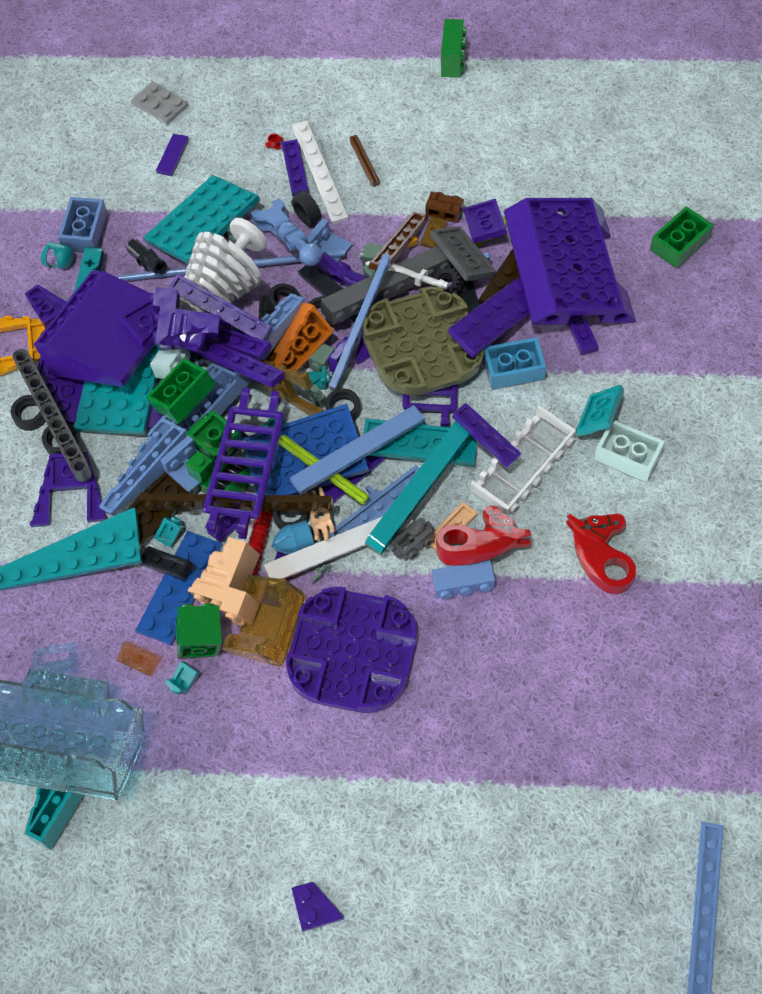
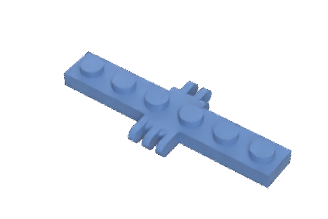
(377, 504)

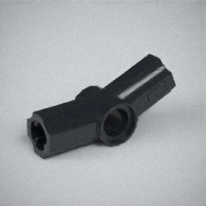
(146, 257)

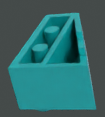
(50, 815)

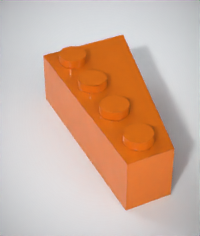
(301, 338)

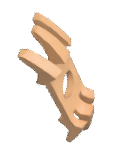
(321, 522)

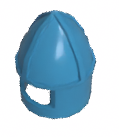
(293, 538)

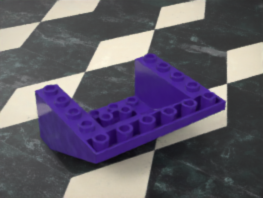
(87, 336)

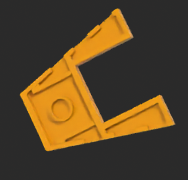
(34, 330)

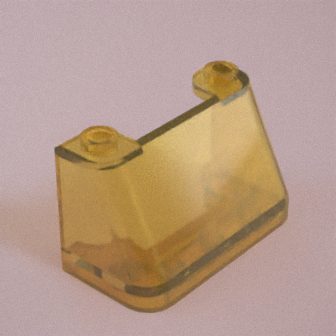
(273, 624)

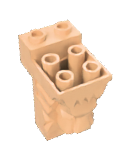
(225, 581)

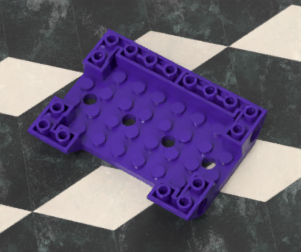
(548, 261)

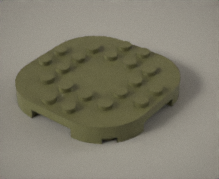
(412, 342)

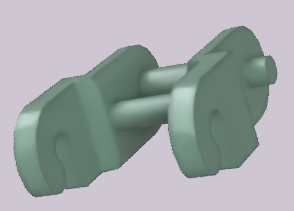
(321, 572)

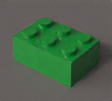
(452, 48)
(681, 237)
(181, 390)

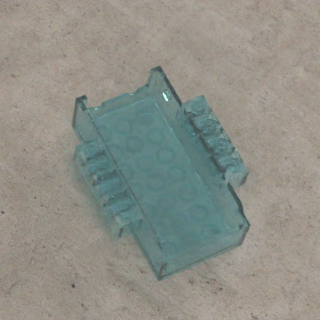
(67, 735)

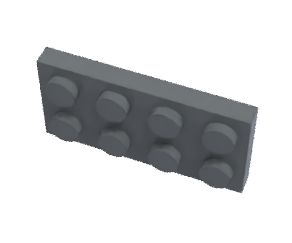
(463, 253)

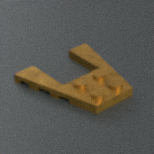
(287, 391)

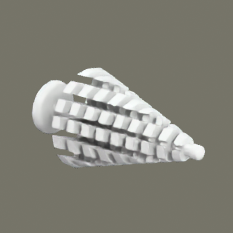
(224, 265)

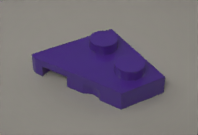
(314, 907)

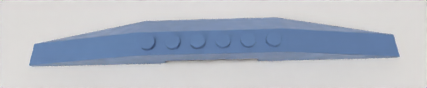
(168, 434)

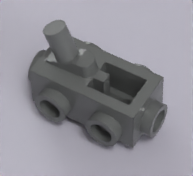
(415, 537)

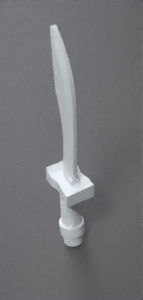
(419, 277)

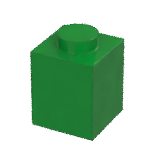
(200, 467)

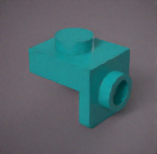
(182, 678)

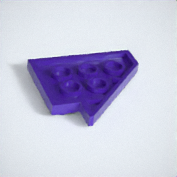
(64, 391)

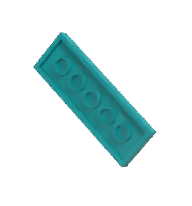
(419, 444)

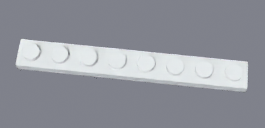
(319, 172)

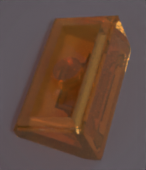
(138, 658)

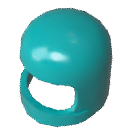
(63, 253)

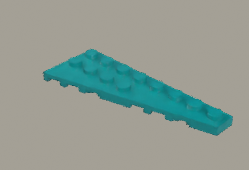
(95, 549)

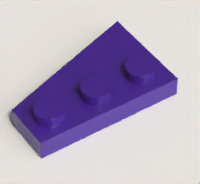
(44, 304)

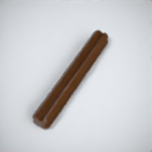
(364, 160)

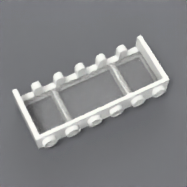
(540, 445)

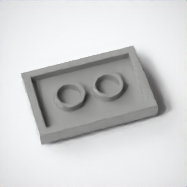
(159, 103)

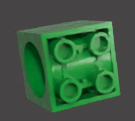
(198, 631)

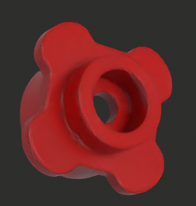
(274, 141)

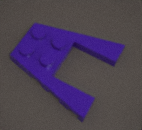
(60, 478)

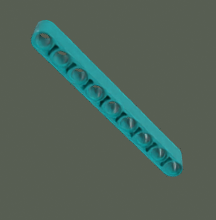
(417, 488)

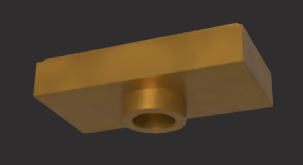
(434, 223)

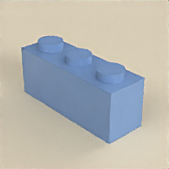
(463, 579)

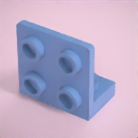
(326, 240)
(175, 466)

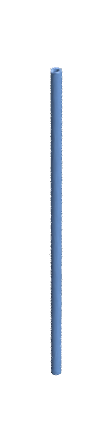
(260, 262)

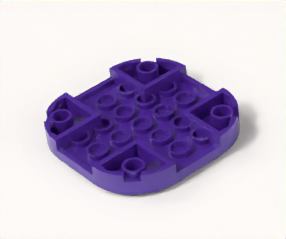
(352, 650)

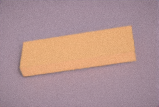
(461, 516)

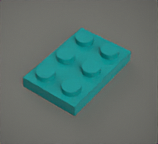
(600, 410)

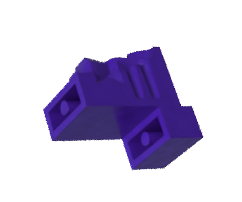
(181, 327)

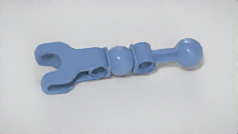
(280, 225)

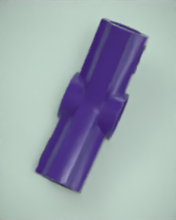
(340, 271)

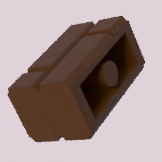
(444, 206)

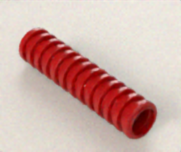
(259, 535)

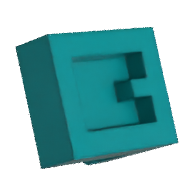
(320, 378)
(169, 530)

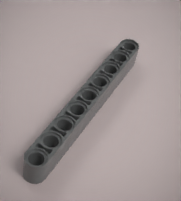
(48, 406)

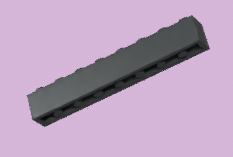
(349, 300)

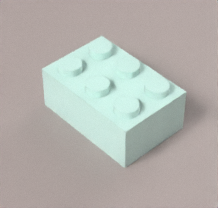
(629, 450)

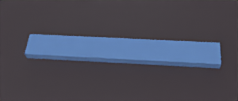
(358, 326)
(357, 449)
(705, 909)

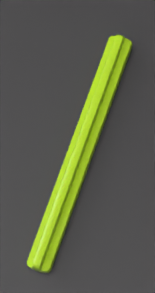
(337, 479)

